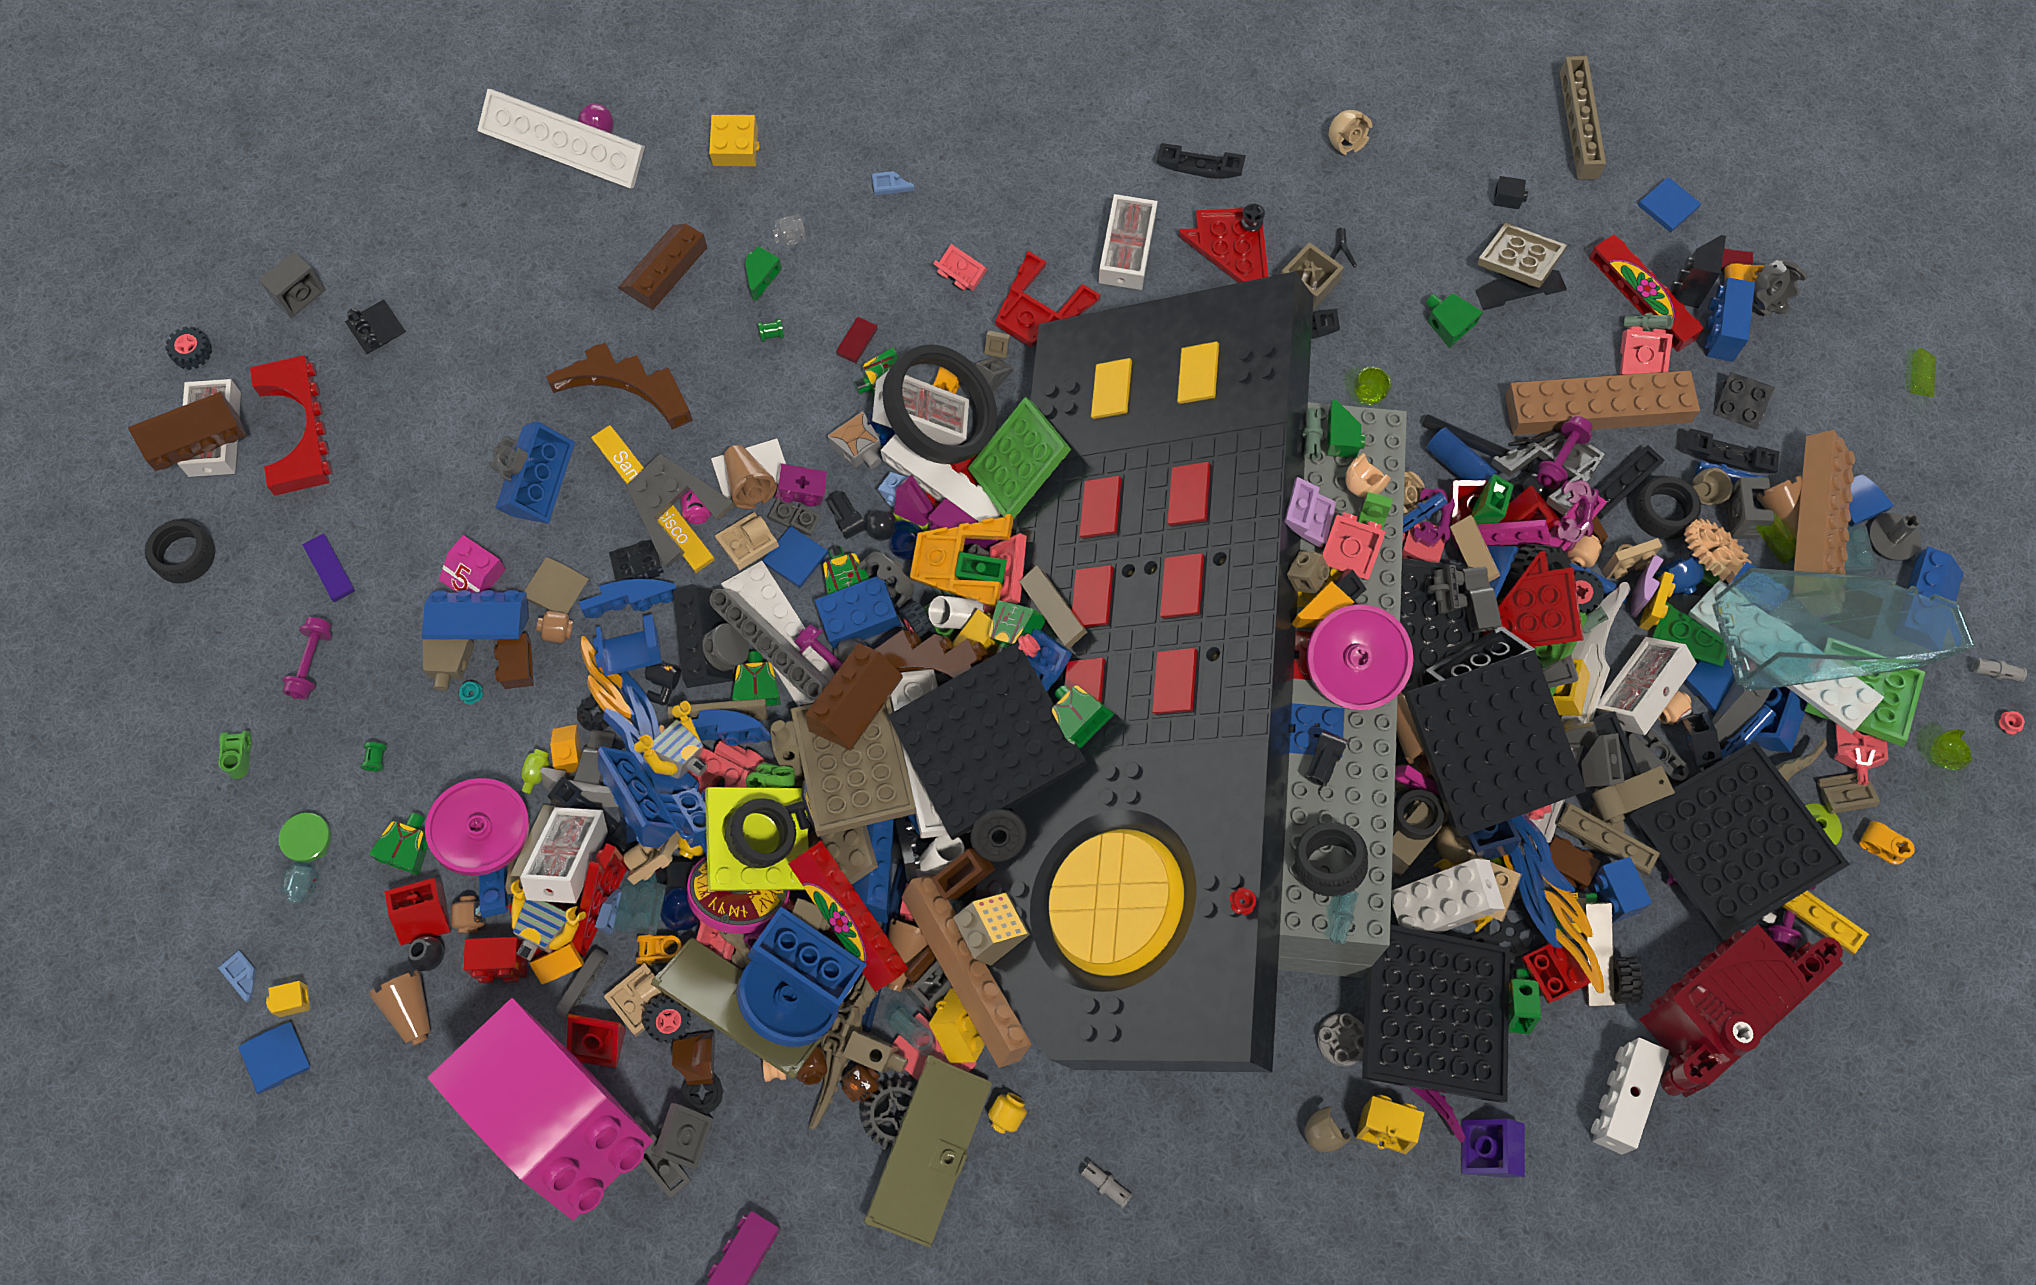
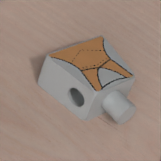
(856, 442)

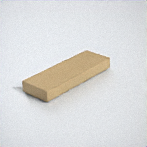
(1473, 546)

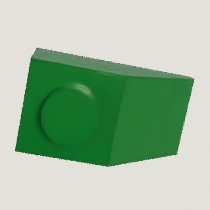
(761, 270)
(1343, 432)
(1493, 501)
(980, 568)

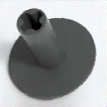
(1896, 536)

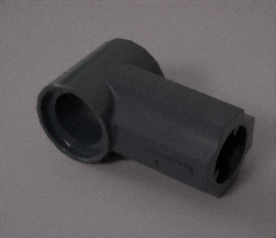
(847, 518)
(1328, 752)

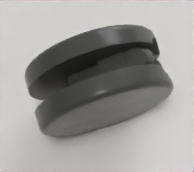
(725, 647)

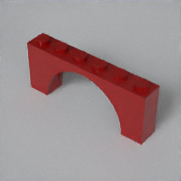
(307, 462)

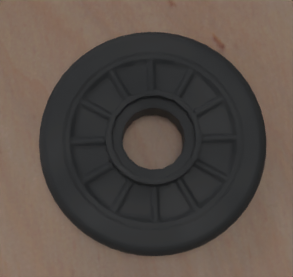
(998, 820)

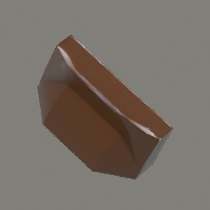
(695, 1058)

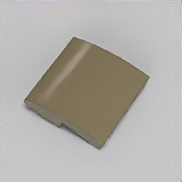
(555, 586)

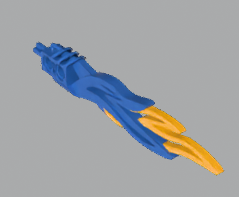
(687, 803)
(1538, 865)

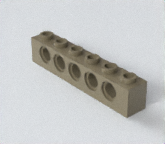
(1582, 118)

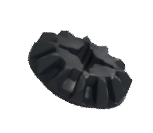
(586, 718)
(711, 1101)

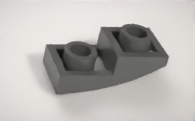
(789, 515)

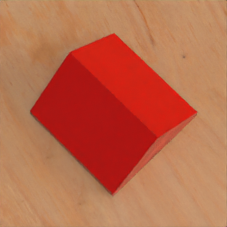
(1465, 497)
(595, 1040)

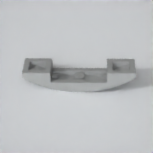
(596, 794)

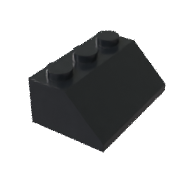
(1699, 273)

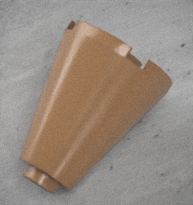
(747, 478)
(1784, 502)
(1407, 732)
(908, 943)
(404, 1007)

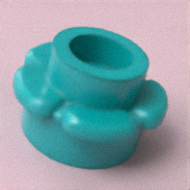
(469, 687)

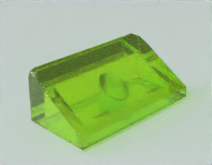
(1923, 373)
(1778, 540)

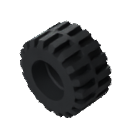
(1556, 559)

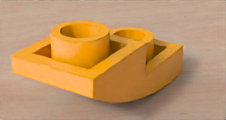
(556, 963)

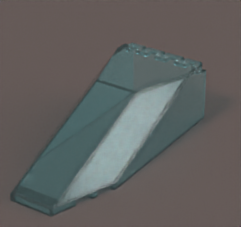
(1831, 627)

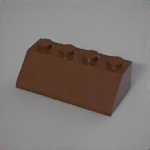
(664, 265)
(187, 431)
(853, 697)

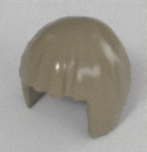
(1712, 486)
(1323, 1133)

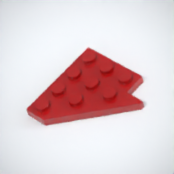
(1228, 244)
(1543, 606)
(601, 881)

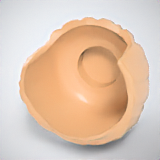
(1365, 478)

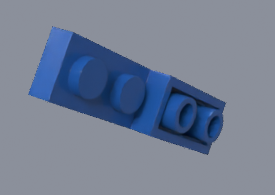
(637, 592)
(730, 726)
(493, 893)

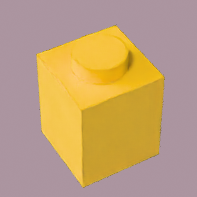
(288, 999)

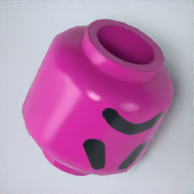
(694, 509)

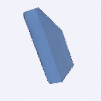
(890, 183)
(608, 912)
(240, 974)

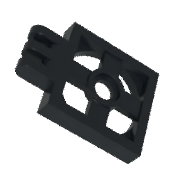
(1537, 939)

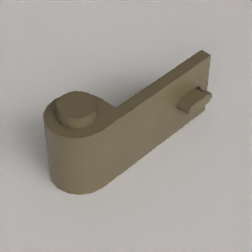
(1632, 794)

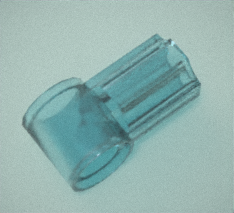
(911, 1030)

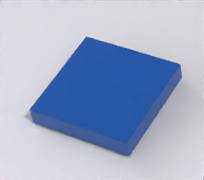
(1669, 204)
(795, 557)

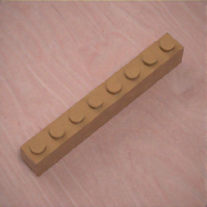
(968, 976)

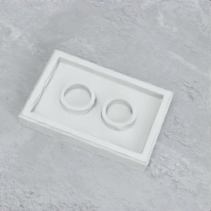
(766, 453)

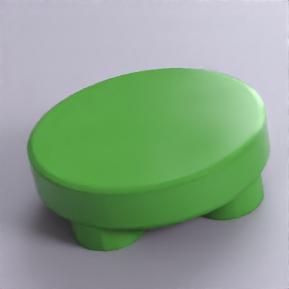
(305, 837)

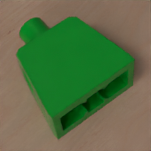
(1452, 317)

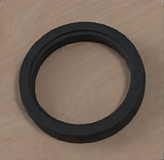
(907, 429)

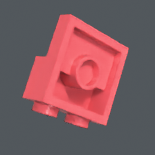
(1645, 351)
(1353, 545)

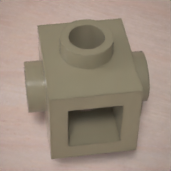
(1308, 572)

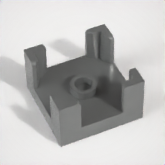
(1741, 509)

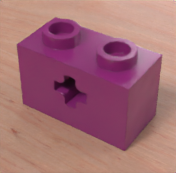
(792, 477)

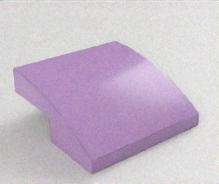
(1309, 512)
(1645, 586)

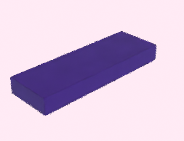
(328, 567)

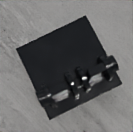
(374, 326)
(1743, 400)
(636, 561)

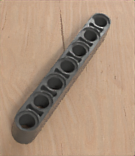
(762, 640)

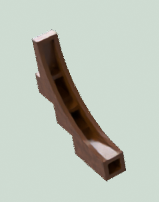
(628, 375)
(937, 653)

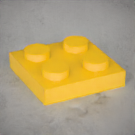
(1656, 606)

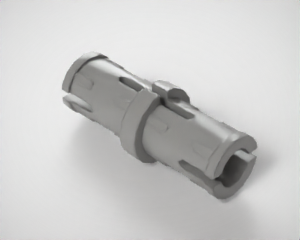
(1999, 670)
(1106, 1184)

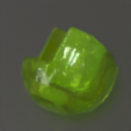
(1372, 385)
(1951, 751)

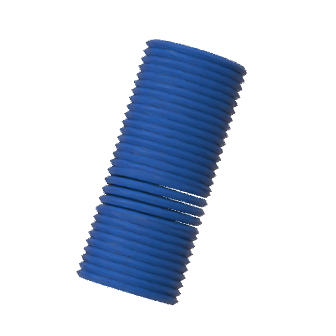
(1466, 463)

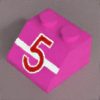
(470, 567)

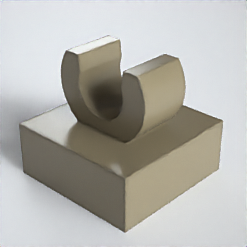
(997, 344)

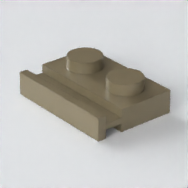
(1845, 795)

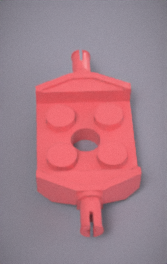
(1860, 752)
(718, 769)

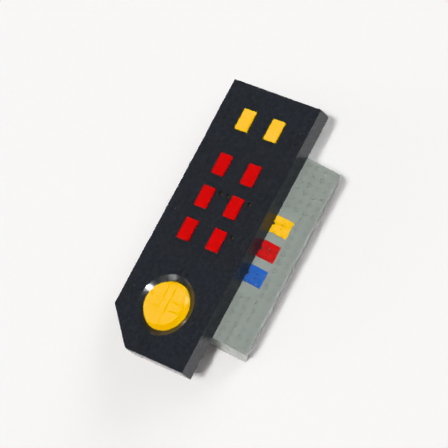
(1197, 786)

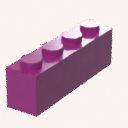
(744, 1252)

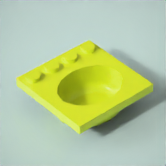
(759, 832)

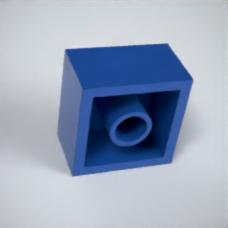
(1622, 887)

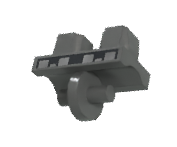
(1446, 589)

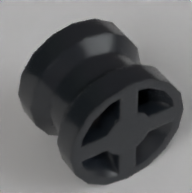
(1253, 217)

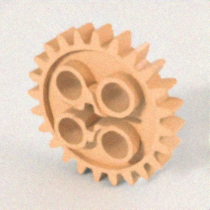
(1715, 549)

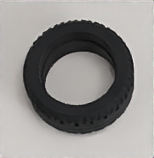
(1655, 524)
(188, 570)
(783, 822)
(1325, 835)

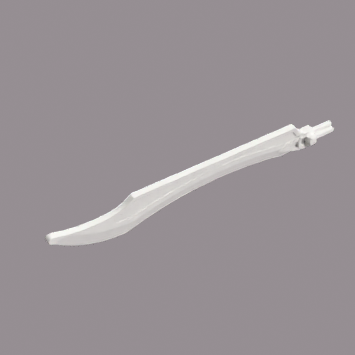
(1593, 654)

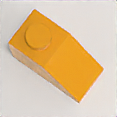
(1326, 602)
(566, 748)

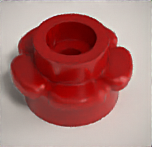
(1249, 901)

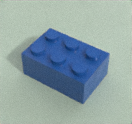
(1729, 319)
(858, 611)

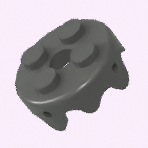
(1777, 286)
(891, 571)

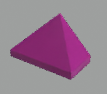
(912, 502)

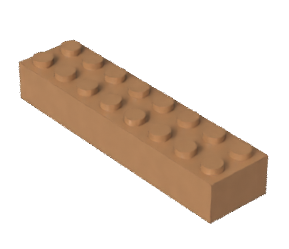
(1603, 401)
(1824, 505)

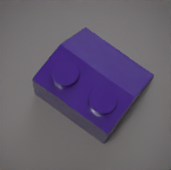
(1493, 1148)

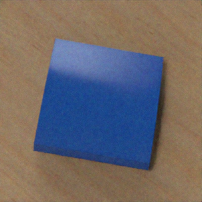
(1867, 500)
(1049, 660)
(1711, 683)
(273, 1057)

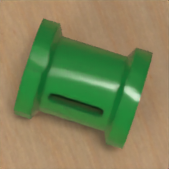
(771, 330)
(373, 756)

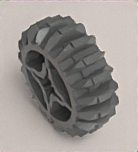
(884, 1118)

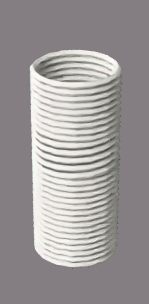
(952, 612)
(939, 855)

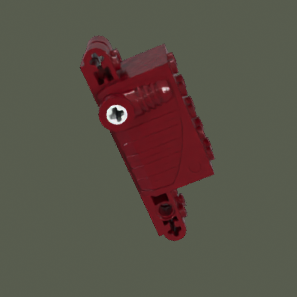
(1732, 1003)

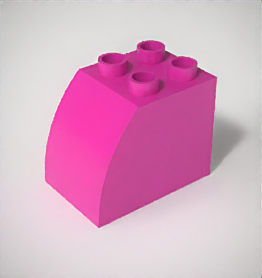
(541, 1110)

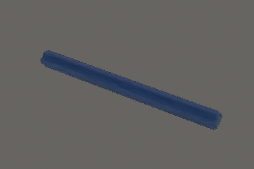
(894, 912)

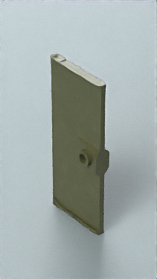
(709, 989)
(928, 1152)

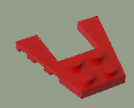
(1023, 314)

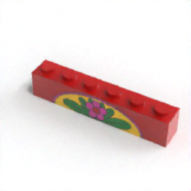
(1644, 289)
(848, 915)

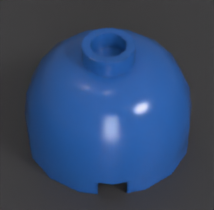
(1686, 574)

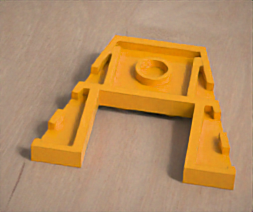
(938, 555)

